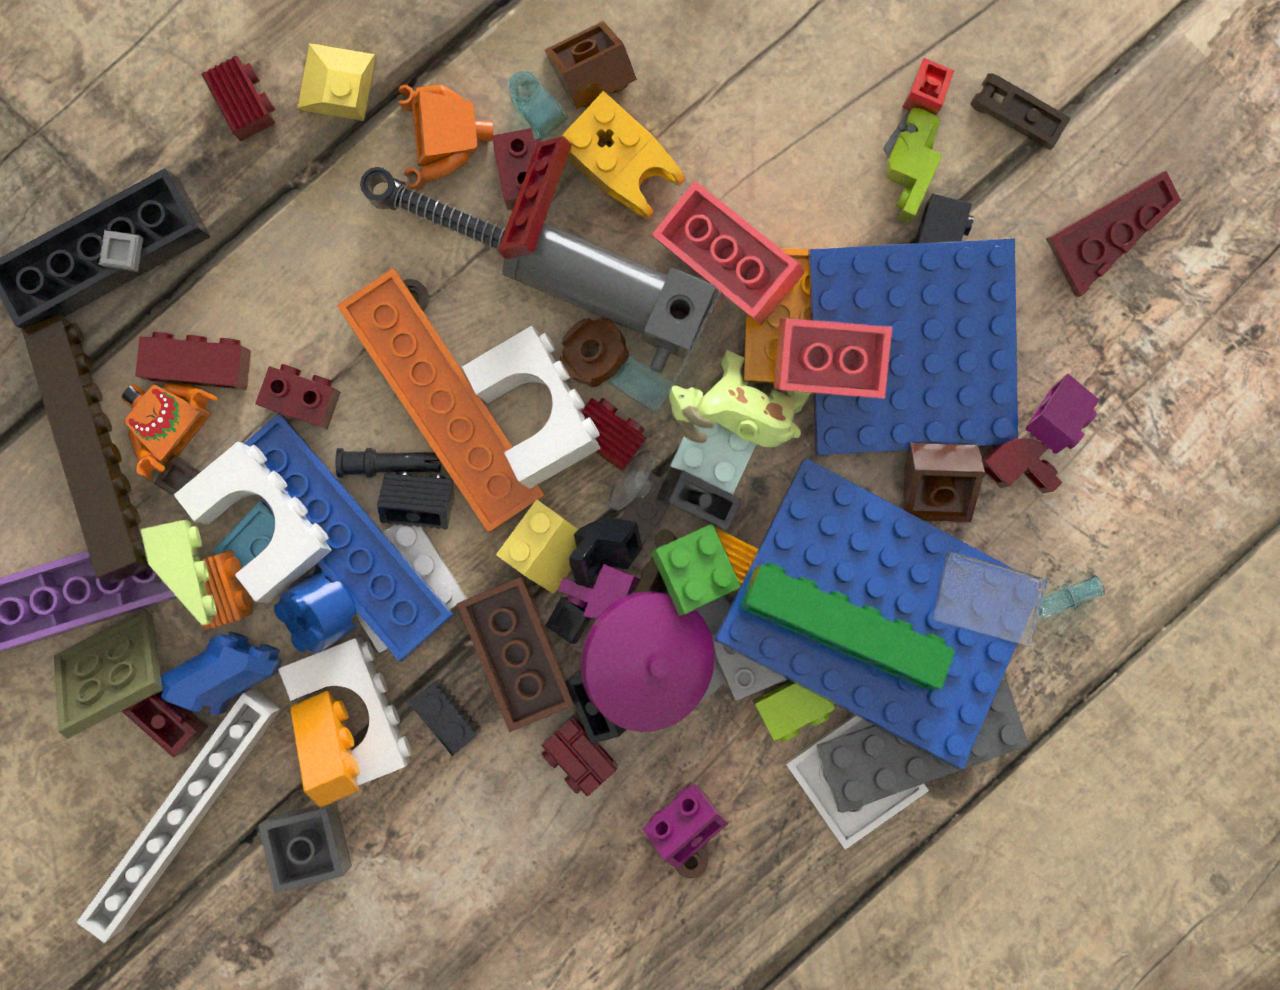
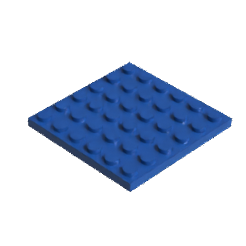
(948, 346)

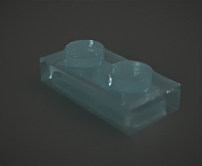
(641, 384)

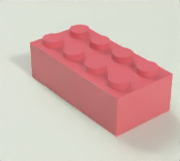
(728, 252)

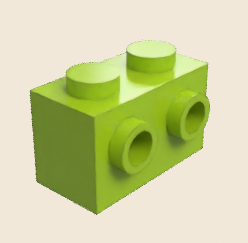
(791, 708)

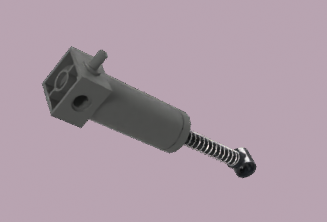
(576, 272)

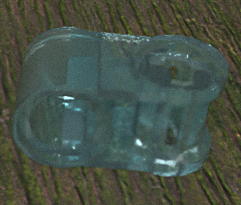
(539, 107)

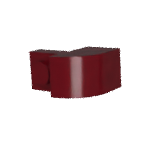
(1018, 457)

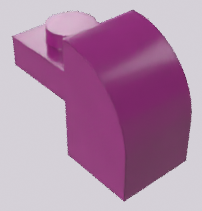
(609, 588)

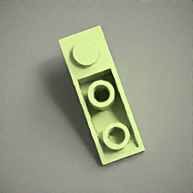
(175, 559)

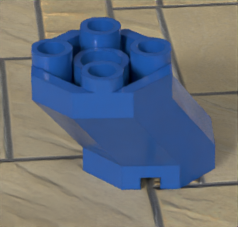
(220, 673)

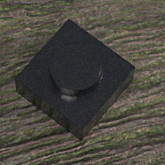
(568, 620)

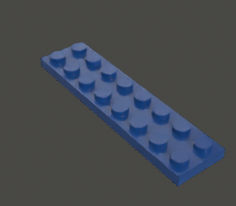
(362, 558)

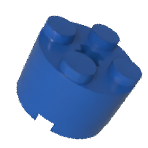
(316, 613)

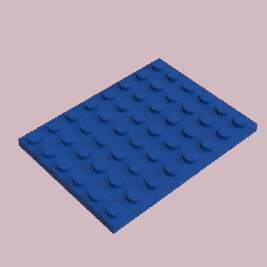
(883, 561)

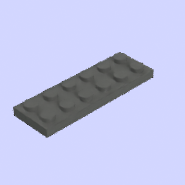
(878, 764)

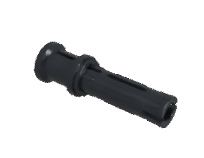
(371, 462)

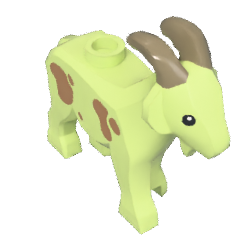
(738, 408)

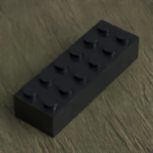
(62, 266)

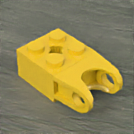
(627, 162)

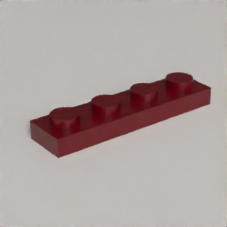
(534, 198)

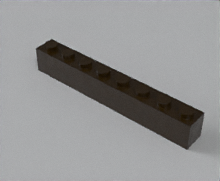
(86, 449)

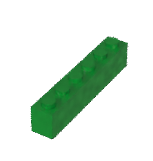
(847, 627)

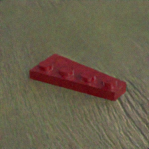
(1101, 237)

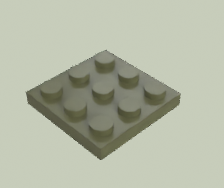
(106, 673)

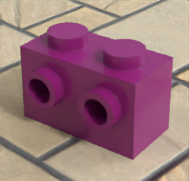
(684, 826)

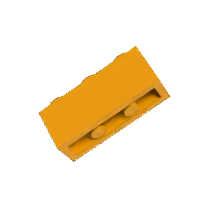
(325, 748)

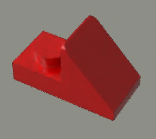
(929, 87)

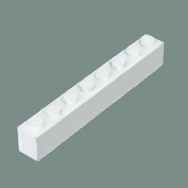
(179, 815)

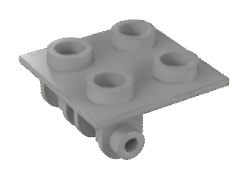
(743, 674)

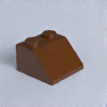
(591, 64)
(942, 481)

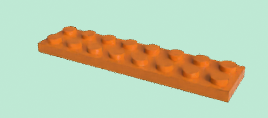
(438, 397)

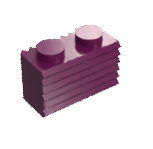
(1063, 415)

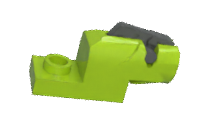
(912, 160)

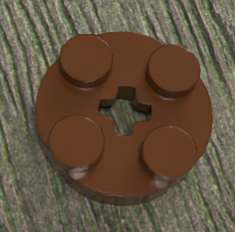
(605, 363)

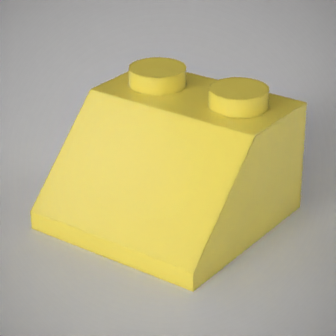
(541, 546)

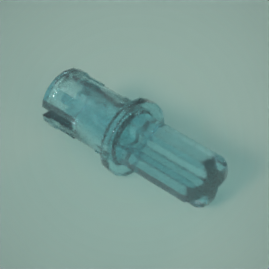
(1071, 596)

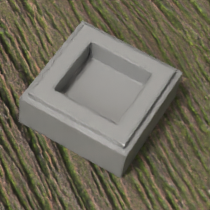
(121, 251)

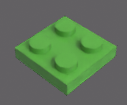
(695, 569)

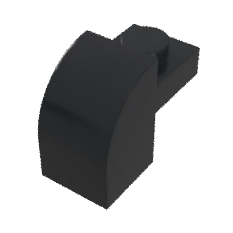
(604, 542)

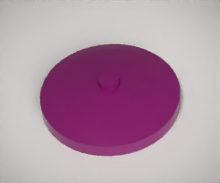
(647, 662)

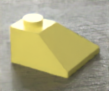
(336, 82)

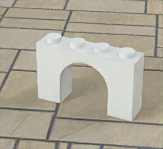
(566, 434)
(295, 541)
(352, 667)

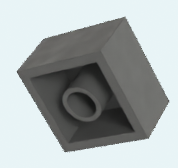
(305, 847)

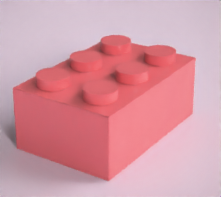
(832, 358)

